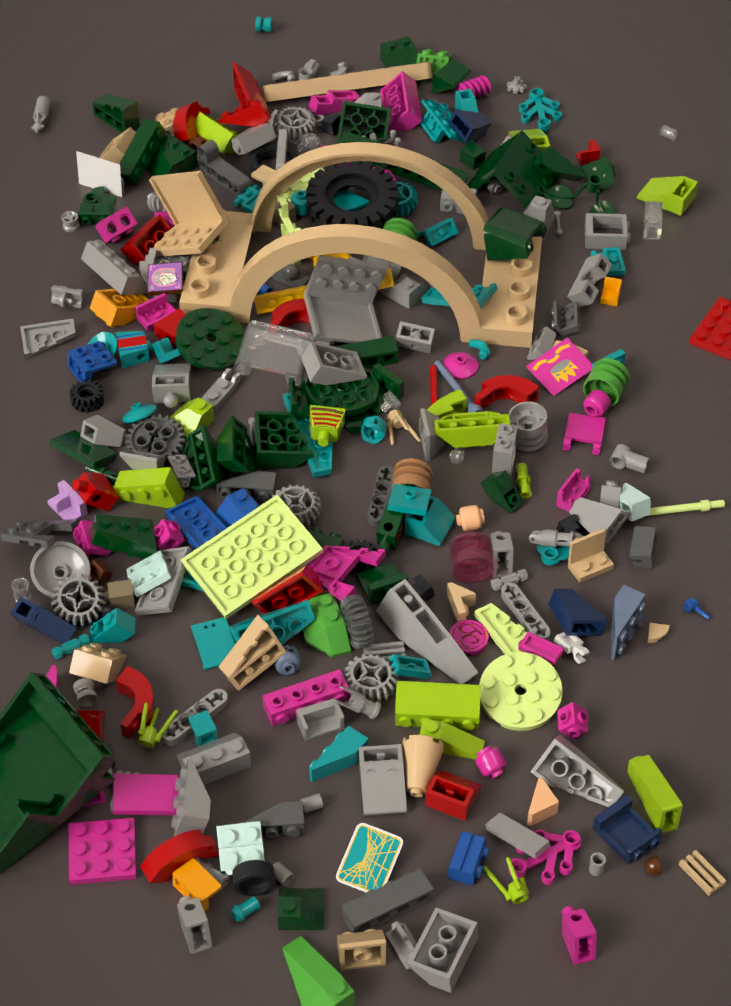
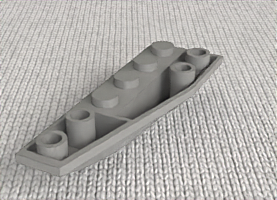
(423, 632)

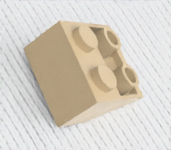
(97, 663)

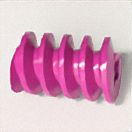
(478, 85)

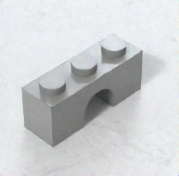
(583, 289)

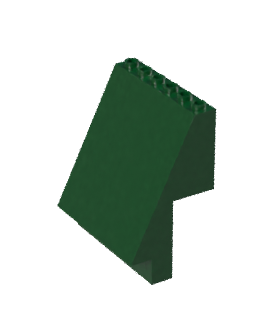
(46, 766)

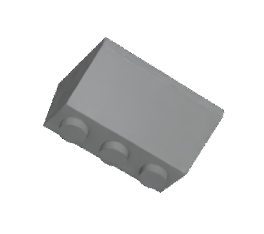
(218, 757)
(444, 949)

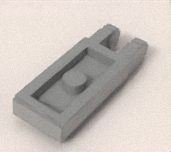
(222, 388)

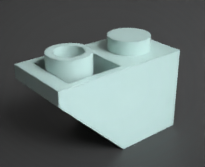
(635, 502)

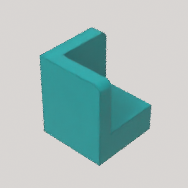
(164, 350)
(203, 728)

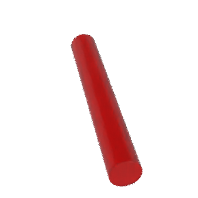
(433, 384)

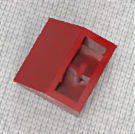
(452, 794)

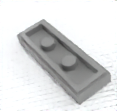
(517, 835)

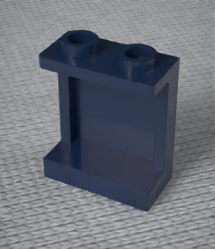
(626, 830)

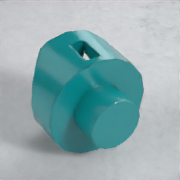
(375, 426)

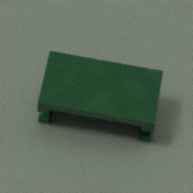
(298, 399)

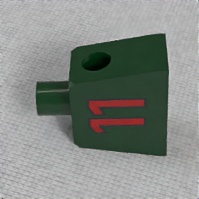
(390, 530)

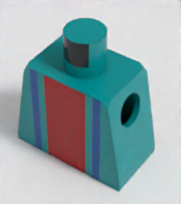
(133, 347)

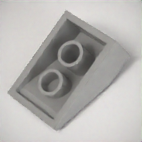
(331, 364)

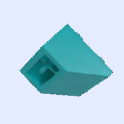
(433, 526)

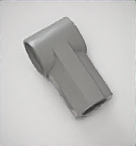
(309, 70)
(623, 457)

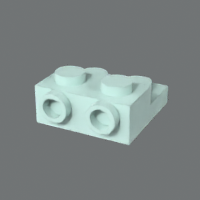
(239, 844)

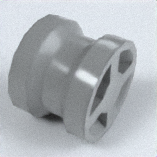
(70, 221)

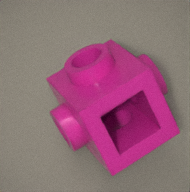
(168, 534)
(572, 720)

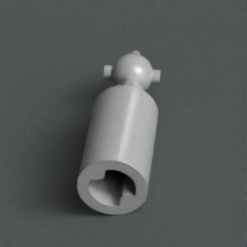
(41, 113)

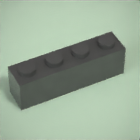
(387, 902)

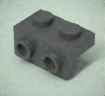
(566, 318)

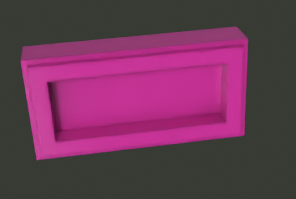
(541, 647)

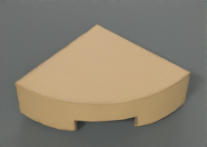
(657, 632)

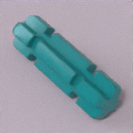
(69, 646)

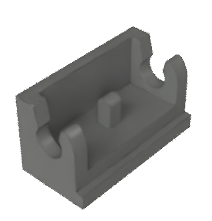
(644, 546)

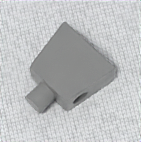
(501, 547)
(192, 915)

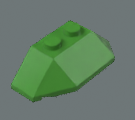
(328, 629)

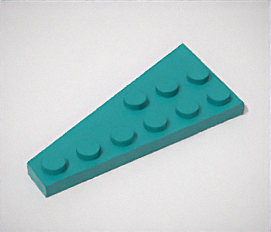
(322, 461)

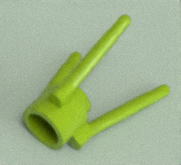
(149, 735)
(517, 890)

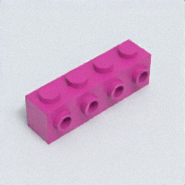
(283, 703)

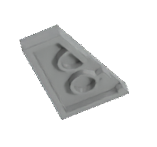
(46, 335)

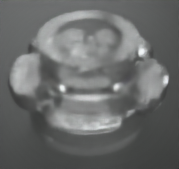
(457, 456)

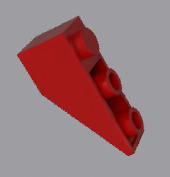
(251, 115)

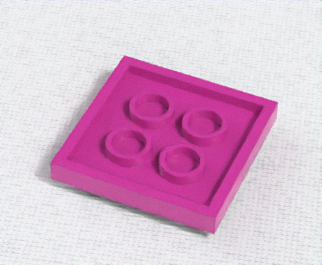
(102, 851)

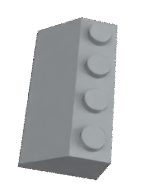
(113, 269)

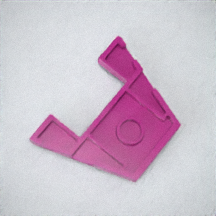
(337, 563)

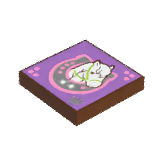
(165, 278)

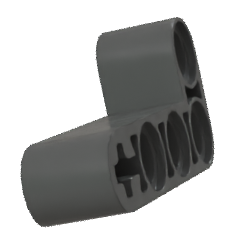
(220, 170)

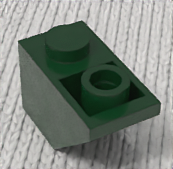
(502, 491)

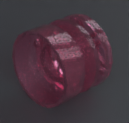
(471, 557)

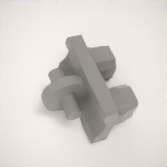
(67, 296)

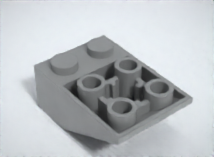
(382, 779)
(191, 803)

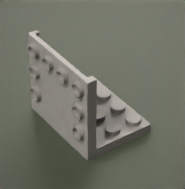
(342, 299)

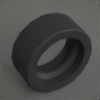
(253, 878)

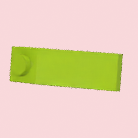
(455, 741)

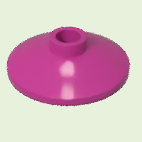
(461, 365)

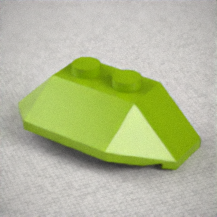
(470, 428)

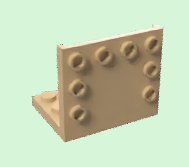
(193, 210)

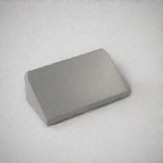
(542, 343)

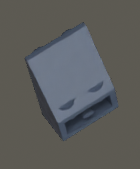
(625, 618)

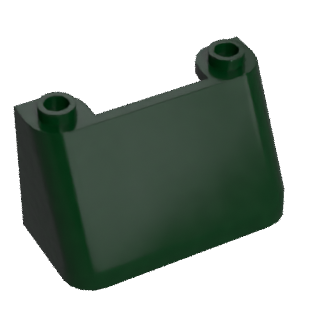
(509, 234)

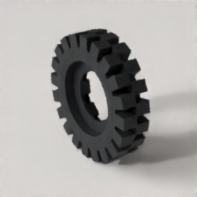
(326, 183)

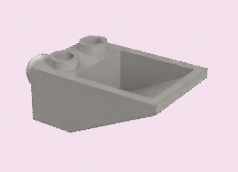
(171, 384)

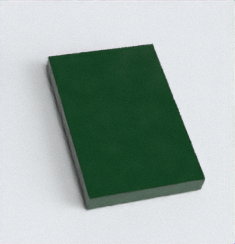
(82, 450)

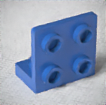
(89, 359)

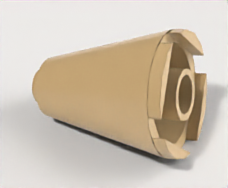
(420, 762)

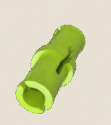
(523, 480)

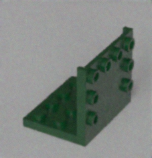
(514, 168)

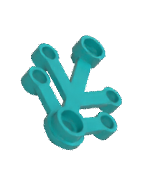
(537, 96)

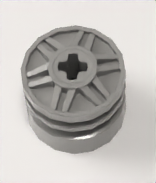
(531, 424)

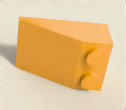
(116, 308)

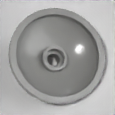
(57, 558)

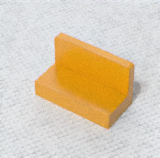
(196, 882)

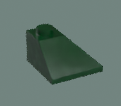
(301, 909)

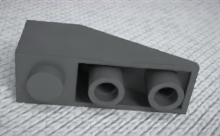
(258, 484)
(281, 820)

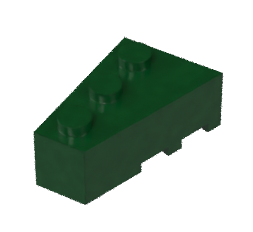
(117, 112)
(124, 534)

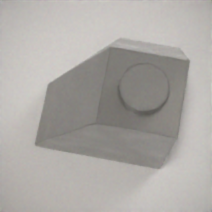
(542, 210)

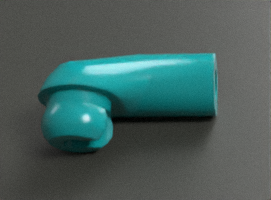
(482, 346)

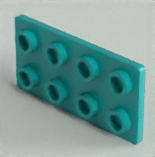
(437, 121)

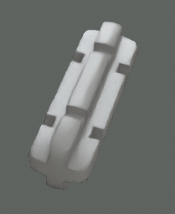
(514, 577)

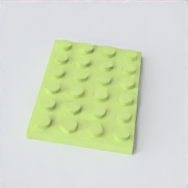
(251, 556)

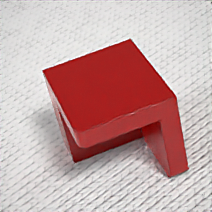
(589, 155)

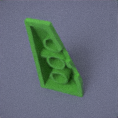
(315, 978)

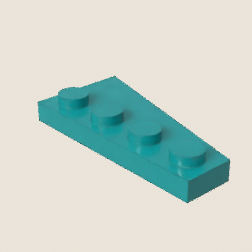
(482, 294)

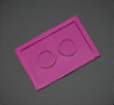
(144, 794)

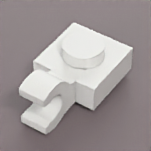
(572, 644)

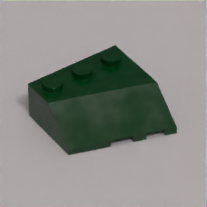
(364, 120)
(172, 157)
(278, 441)

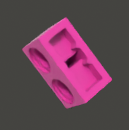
(114, 222)

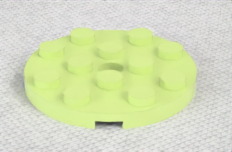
(526, 710)

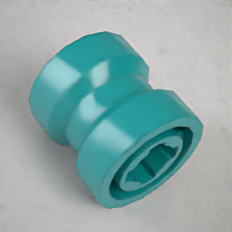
(263, 24)

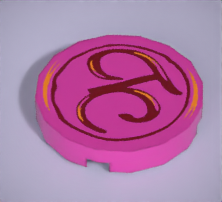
(470, 636)

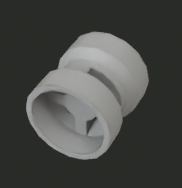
(85, 692)

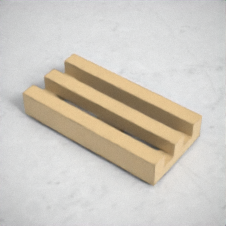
(705, 869)

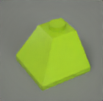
(194, 414)

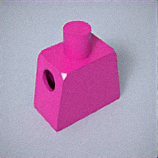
(578, 926)

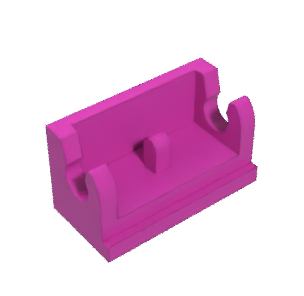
(572, 490)

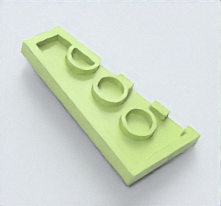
(500, 628)

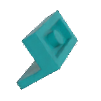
(439, 232)

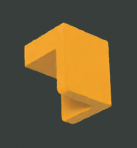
(611, 291)

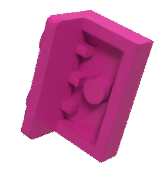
(153, 311)
(83, 540)

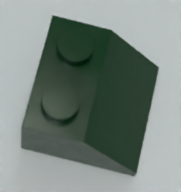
(398, 52)

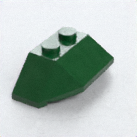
(235, 448)
(202, 456)

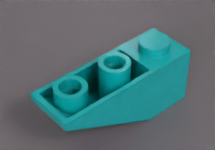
(339, 755)

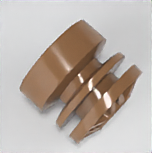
(412, 473)

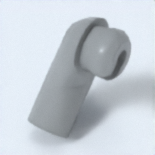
(342, 69)
(283, 75)

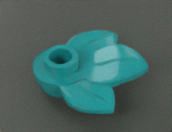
(553, 555)

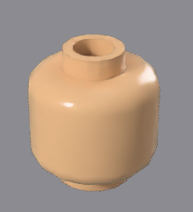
(470, 518)

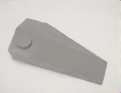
(574, 772)

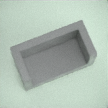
(320, 719)

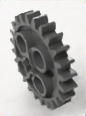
(156, 436)

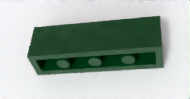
(141, 150)
(375, 351)

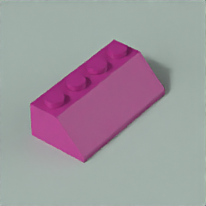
(403, 100)

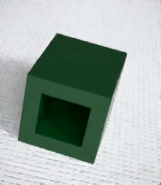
(472, 155)

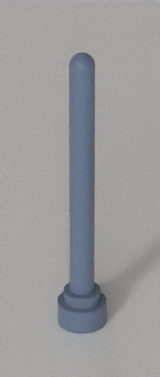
(453, 383)

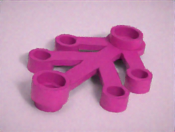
(563, 843)

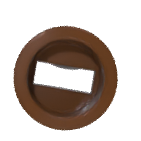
(653, 866)

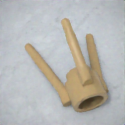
(398, 421)

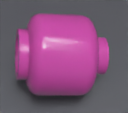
(596, 403)
(490, 762)

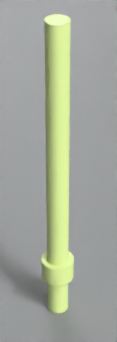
(703, 505)

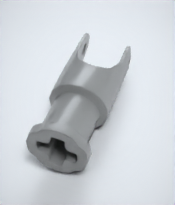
(552, 538)
(360, 704)

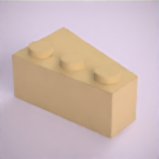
(251, 654)

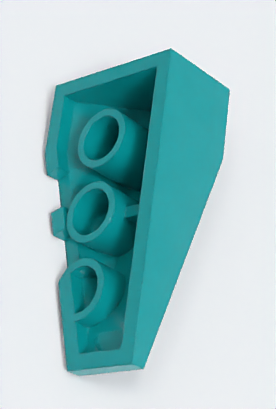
(283, 622)

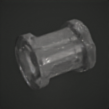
(17, 588)

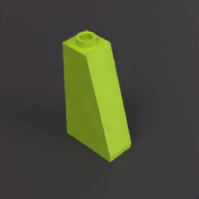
(655, 793)

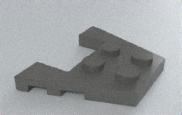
(37, 531)

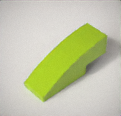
(449, 404)

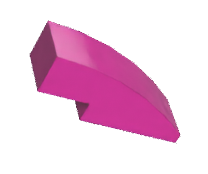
(332, 101)

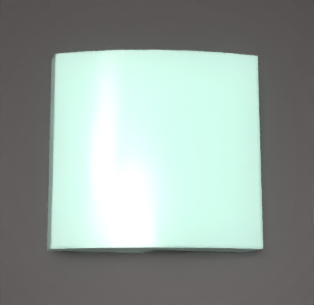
(148, 573)

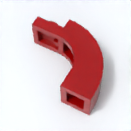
(184, 121)
(290, 313)
(507, 387)
(137, 688)
(177, 851)

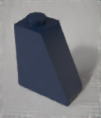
(469, 124)
(576, 614)

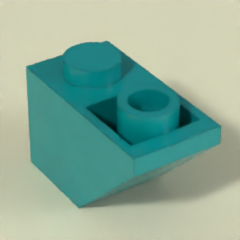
(465, 100)
(113, 628)

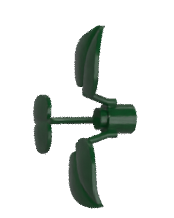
(597, 177)

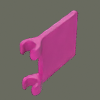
(584, 429)

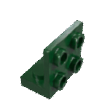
(387, 381)
(379, 581)

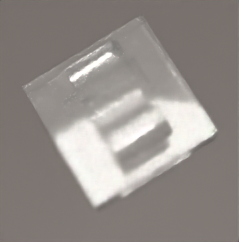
(390, 402)

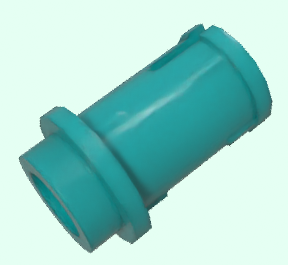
(243, 910)

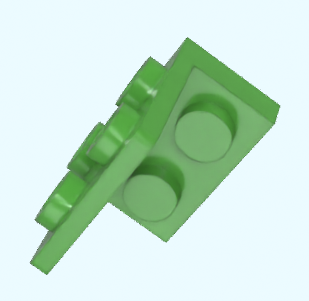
(437, 60)

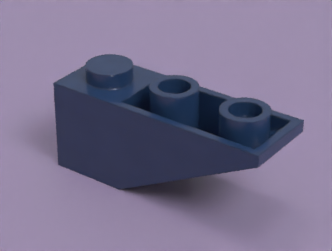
(42, 621)

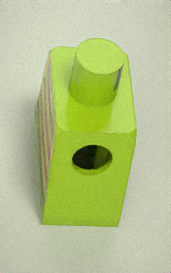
(326, 423)

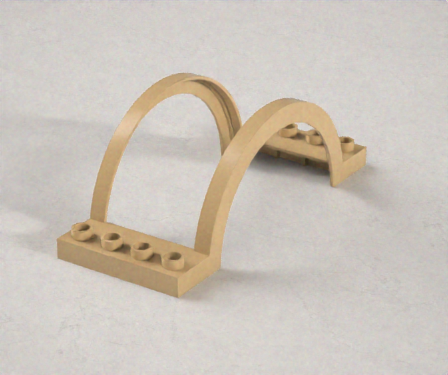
(221, 282)

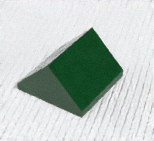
(449, 76)

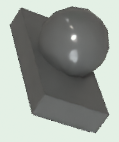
(291, 276)

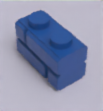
(467, 858)

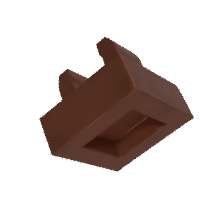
(100, 572)

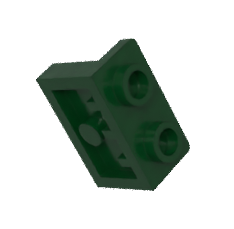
(94, 212)

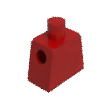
(167, 326)
(95, 490)

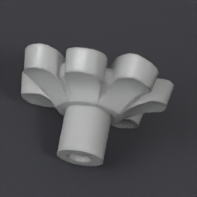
(516, 85)

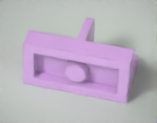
(68, 503)

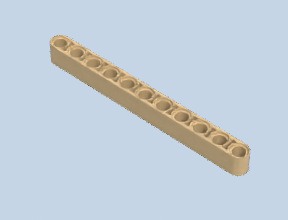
(344, 81)

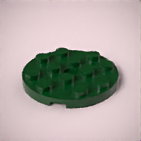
(214, 323)
(356, 398)

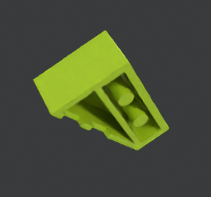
(149, 487)

